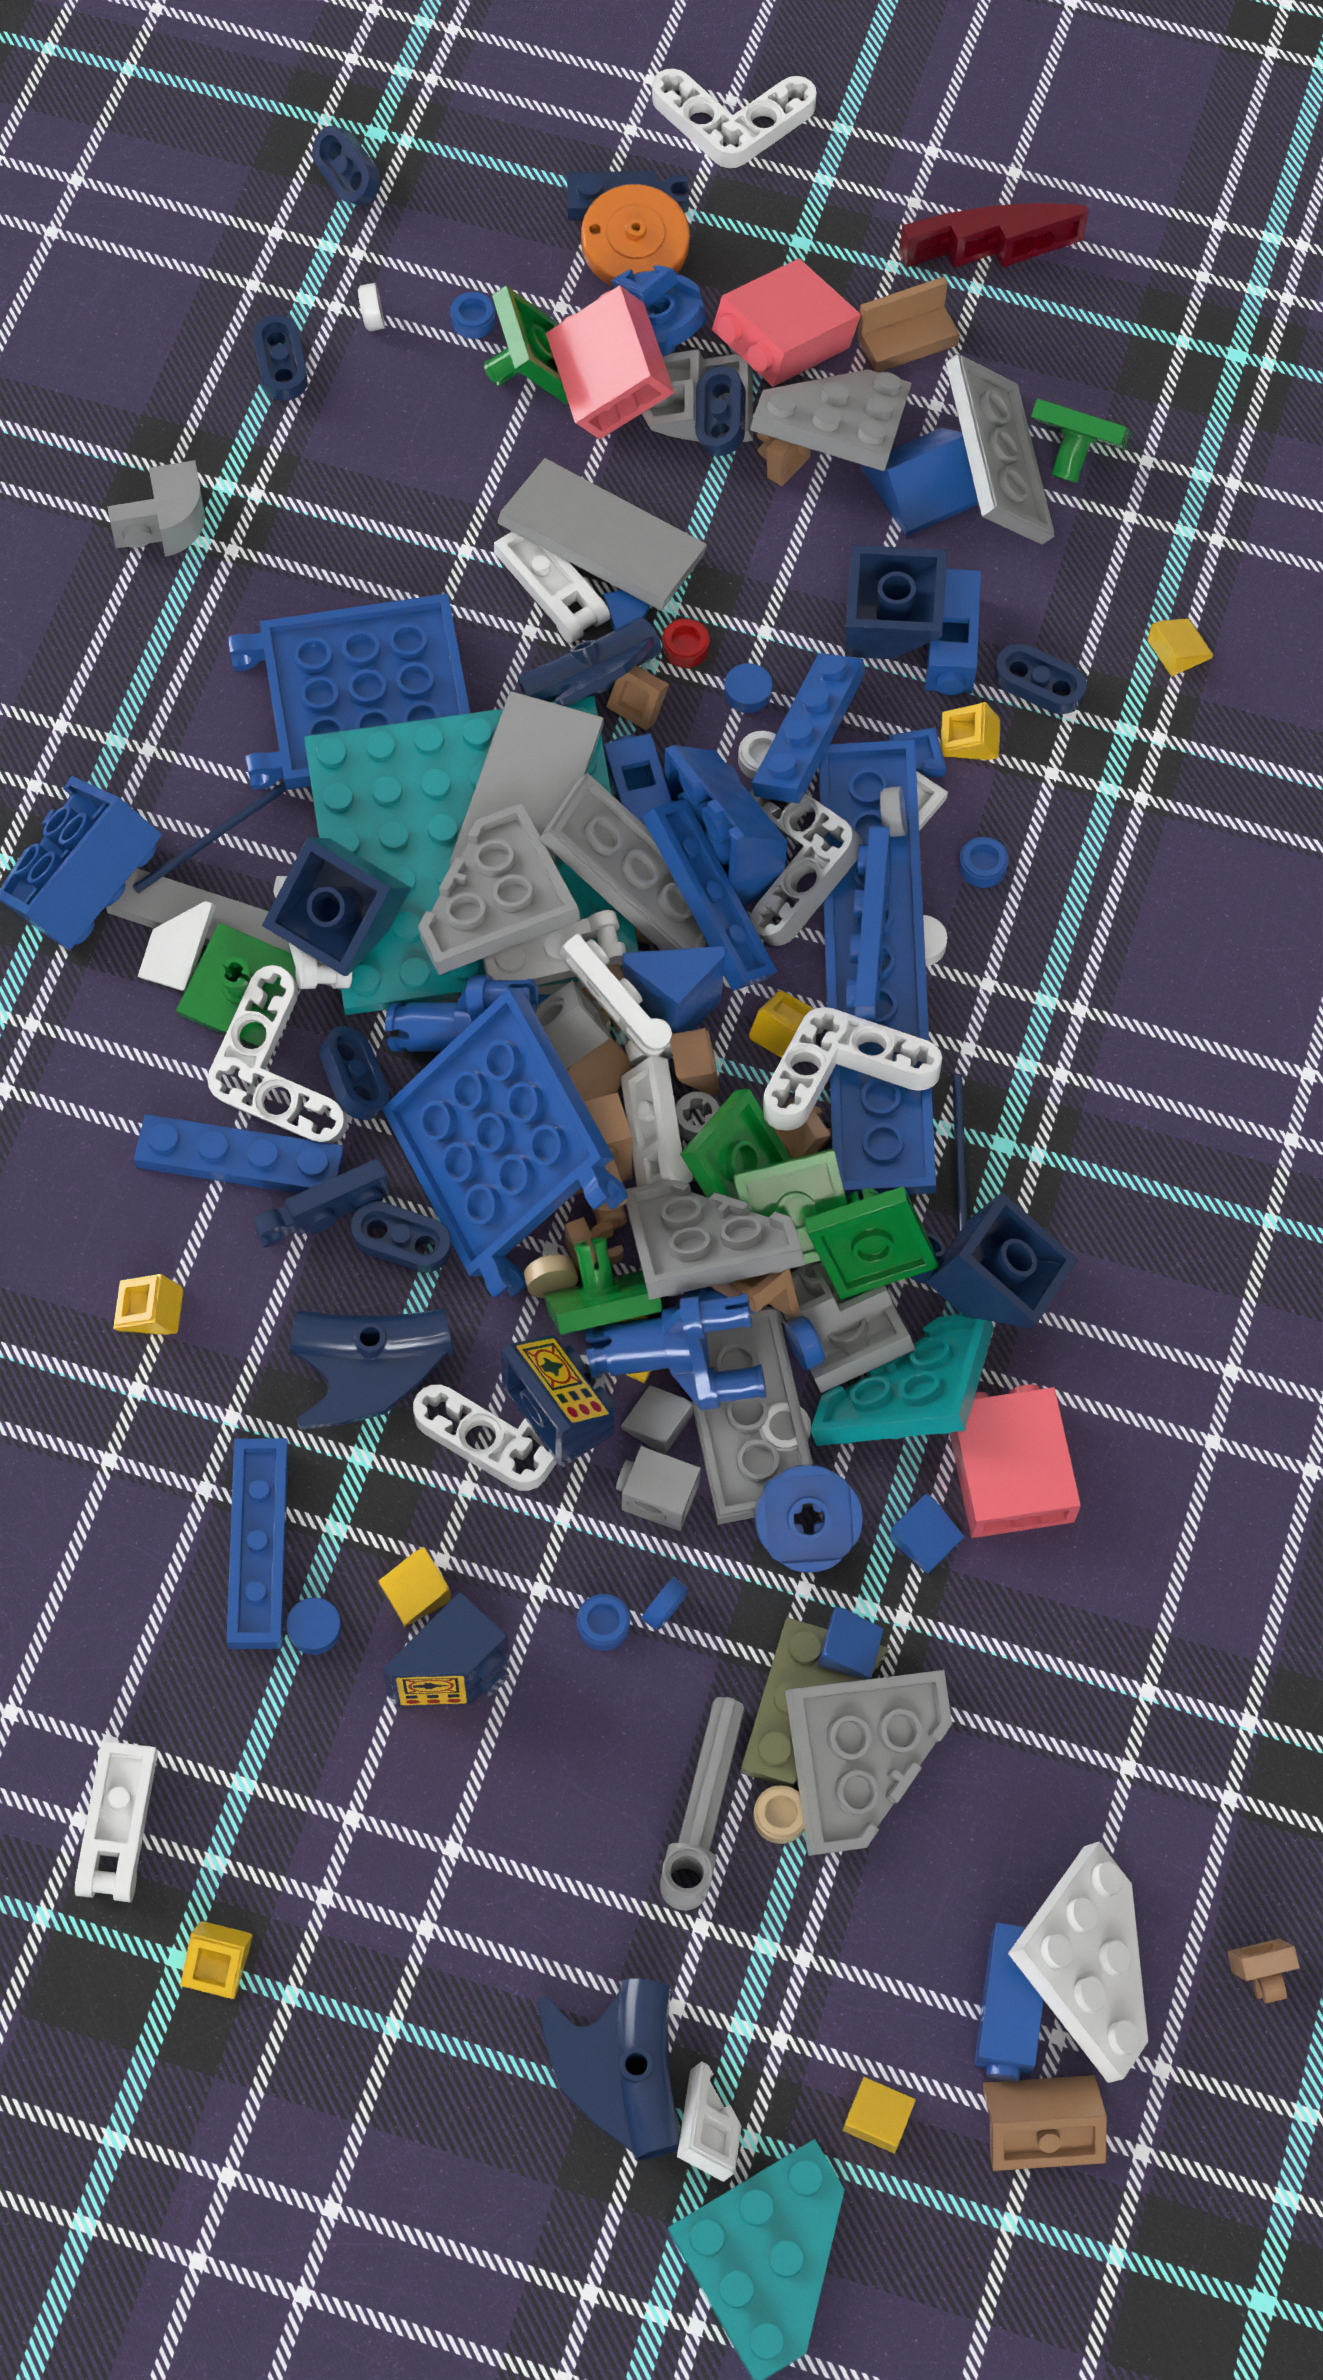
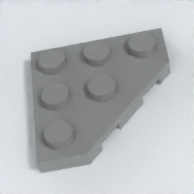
(837, 415)
(496, 893)
(705, 1241)
(861, 1751)

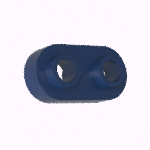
(349, 174)
(280, 361)
(718, 414)
(1042, 678)
(353, 1073)
(404, 1235)

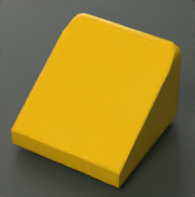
(1178, 645)
(971, 732)
(778, 1022)
(148, 1305)
(415, 1587)
(216, 1959)
(879, 2115)

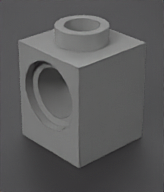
(572, 1023)
(658, 1488)

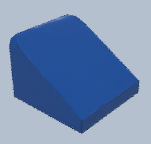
(926, 1534)
(850, 1644)

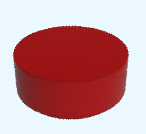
(685, 643)

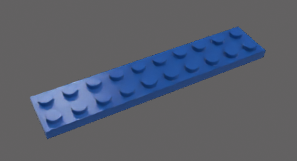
(879, 1127)

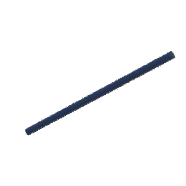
(209, 838)
(959, 1151)

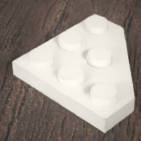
(1087, 1961)

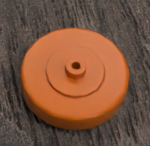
(635, 231)

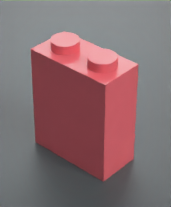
(786, 322)
(609, 362)
(1015, 1463)

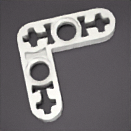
(736, 127)
(841, 1048)
(254, 1062)
(508, 1444)

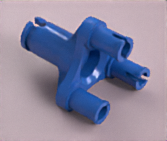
(436, 1024)
(681, 1344)

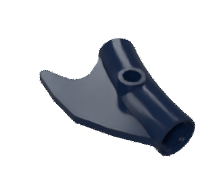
(592, 664)
(367, 1360)
(594, 2060)

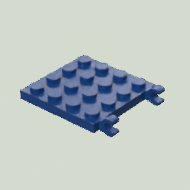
(350, 674)
(500, 1138)

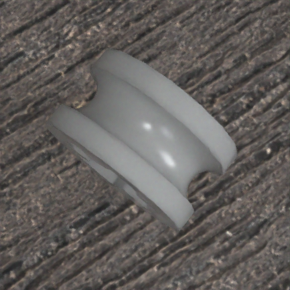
(691, 1101)

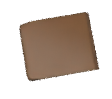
(695, 1060)

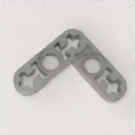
(815, 856)

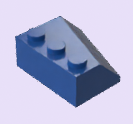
(732, 820)
(79, 863)

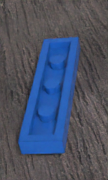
(808, 728)
(709, 893)
(871, 907)
(235, 1155)
(257, 1544)

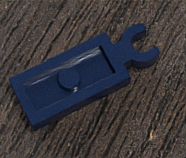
(586, 187)
(323, 1204)

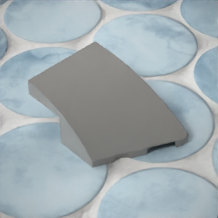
(677, 413)
(853, 1331)

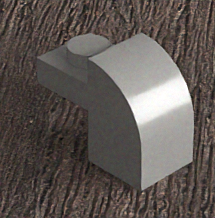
(171, 517)

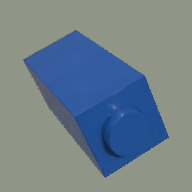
(953, 657)
(636, 774)
(1008, 2012)

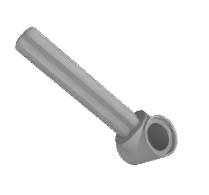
(703, 1807)

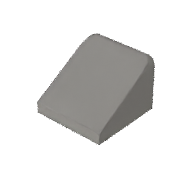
(658, 1418)

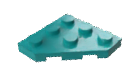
(914, 1393)
(765, 2256)

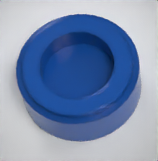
(472, 315)
(748, 688)
(983, 862)
(805, 1342)
(665, 1604)
(603, 1622)
(313, 1626)

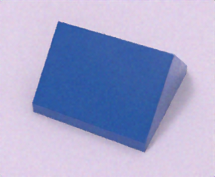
(926, 480)
(677, 983)

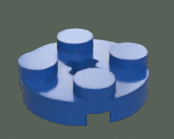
(677, 314)
(830, 1539)

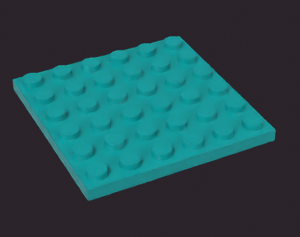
(401, 804)

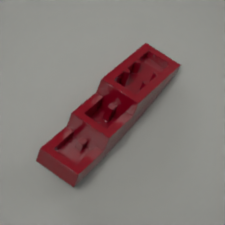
(1007, 231)

